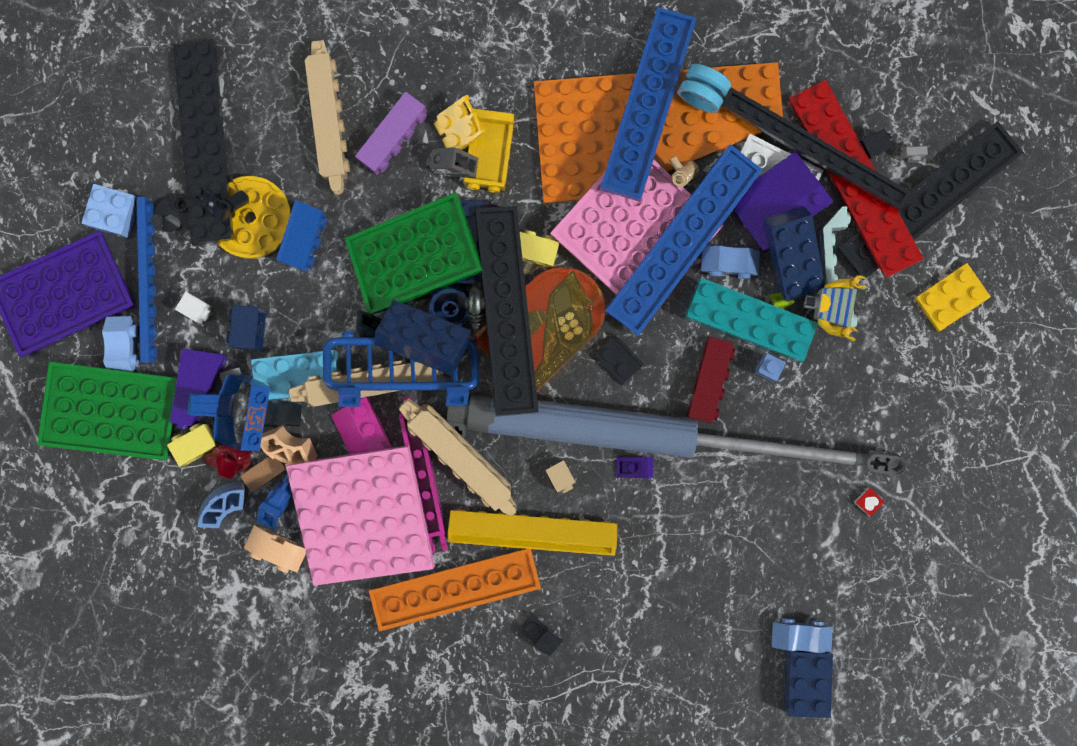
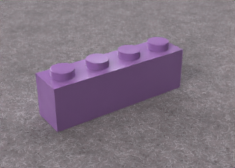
(391, 133)

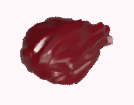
(228, 460)

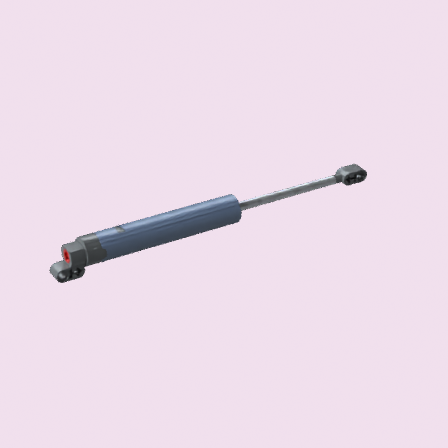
(637, 432)

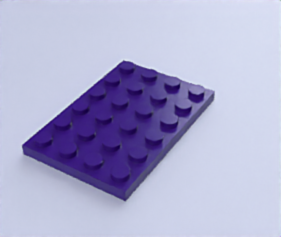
(62, 294)

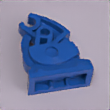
(275, 504)

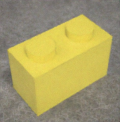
(538, 249)
(193, 444)

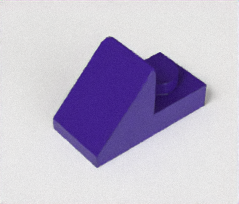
(634, 467)

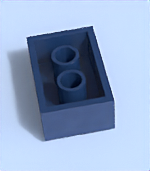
(808, 684)

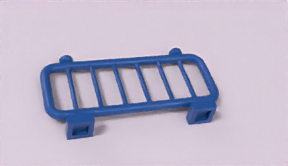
(350, 392)

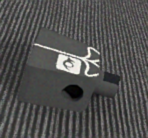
(444, 159)

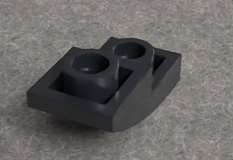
(283, 415)

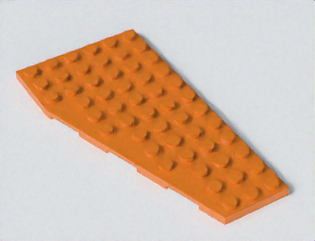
(583, 116)

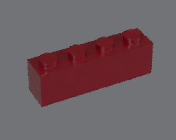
(710, 380)

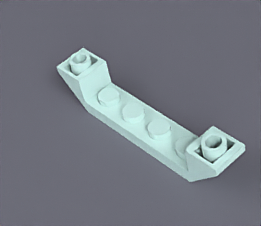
(837, 222)

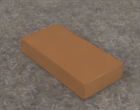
(262, 473)

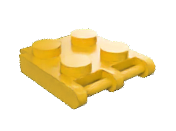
(459, 125)

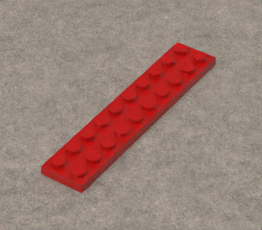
(876, 221)

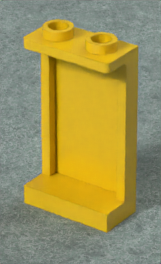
(492, 151)

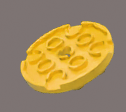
(271, 214)

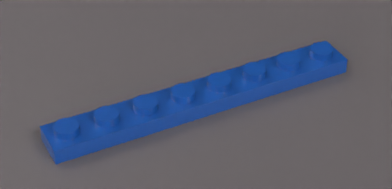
(147, 289)

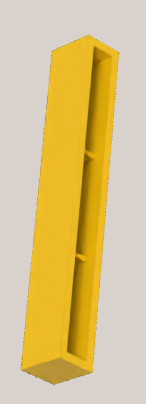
(532, 532)

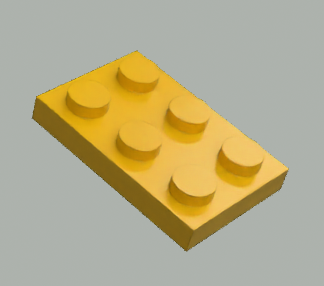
(952, 297)

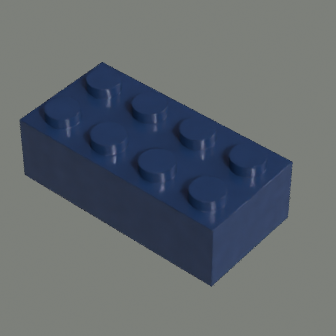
(794, 253)
(422, 337)

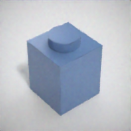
(770, 367)

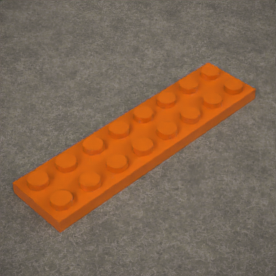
(454, 589)

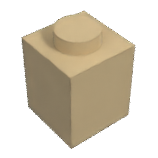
(560, 477)

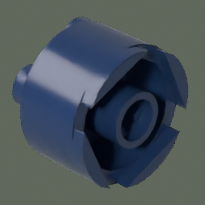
(452, 294)

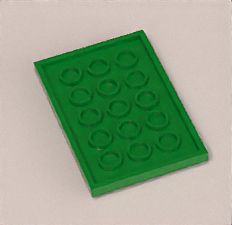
(413, 254)
(107, 411)

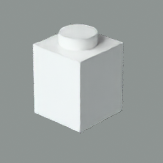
(194, 308)

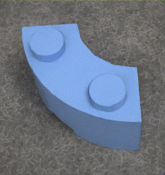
(120, 344)

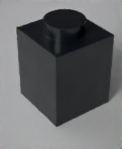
(877, 144)

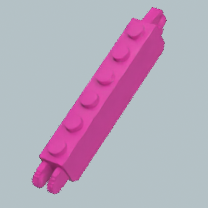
(426, 484)

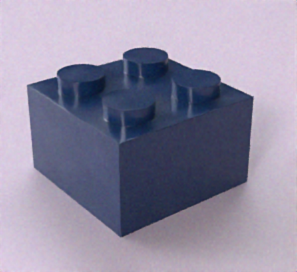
(246, 328)

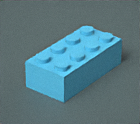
(290, 371)

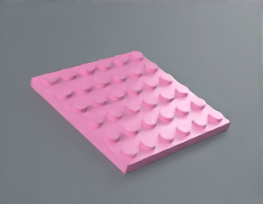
(616, 232)
(361, 515)

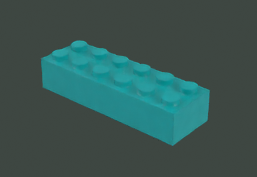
(751, 320)

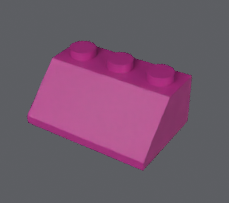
(361, 428)

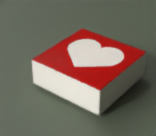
(869, 502)

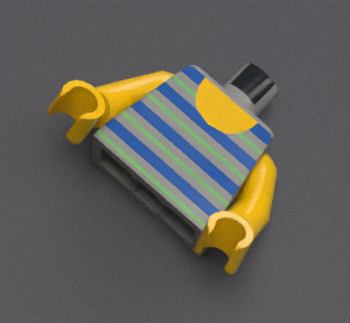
(835, 306)

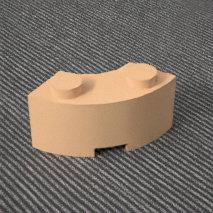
(287, 448)
(275, 549)

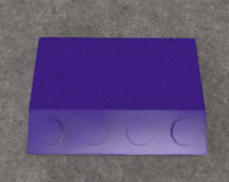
(777, 191)

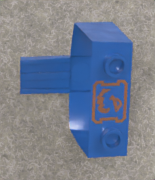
(221, 408)

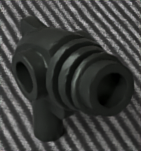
(475, 304)

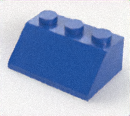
(301, 237)

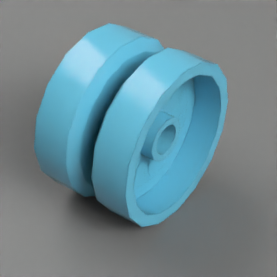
(704, 88)

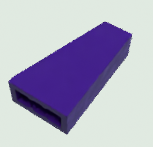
(196, 374)

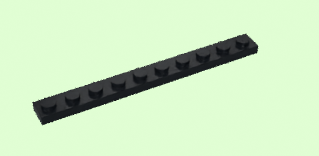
(815, 149)

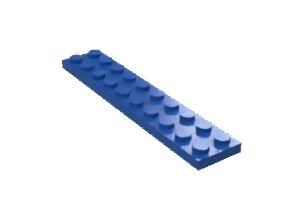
(648, 104)
(683, 240)

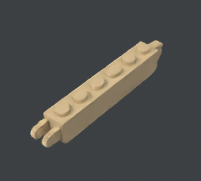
(325, 116)
(317, 393)
(459, 456)

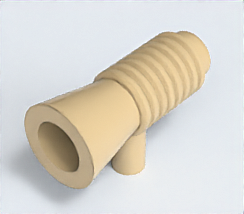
(684, 172)

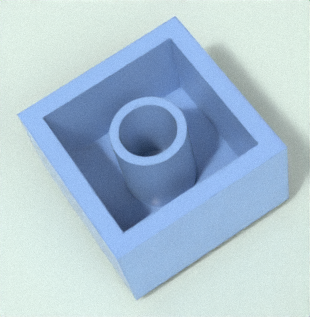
(110, 211)

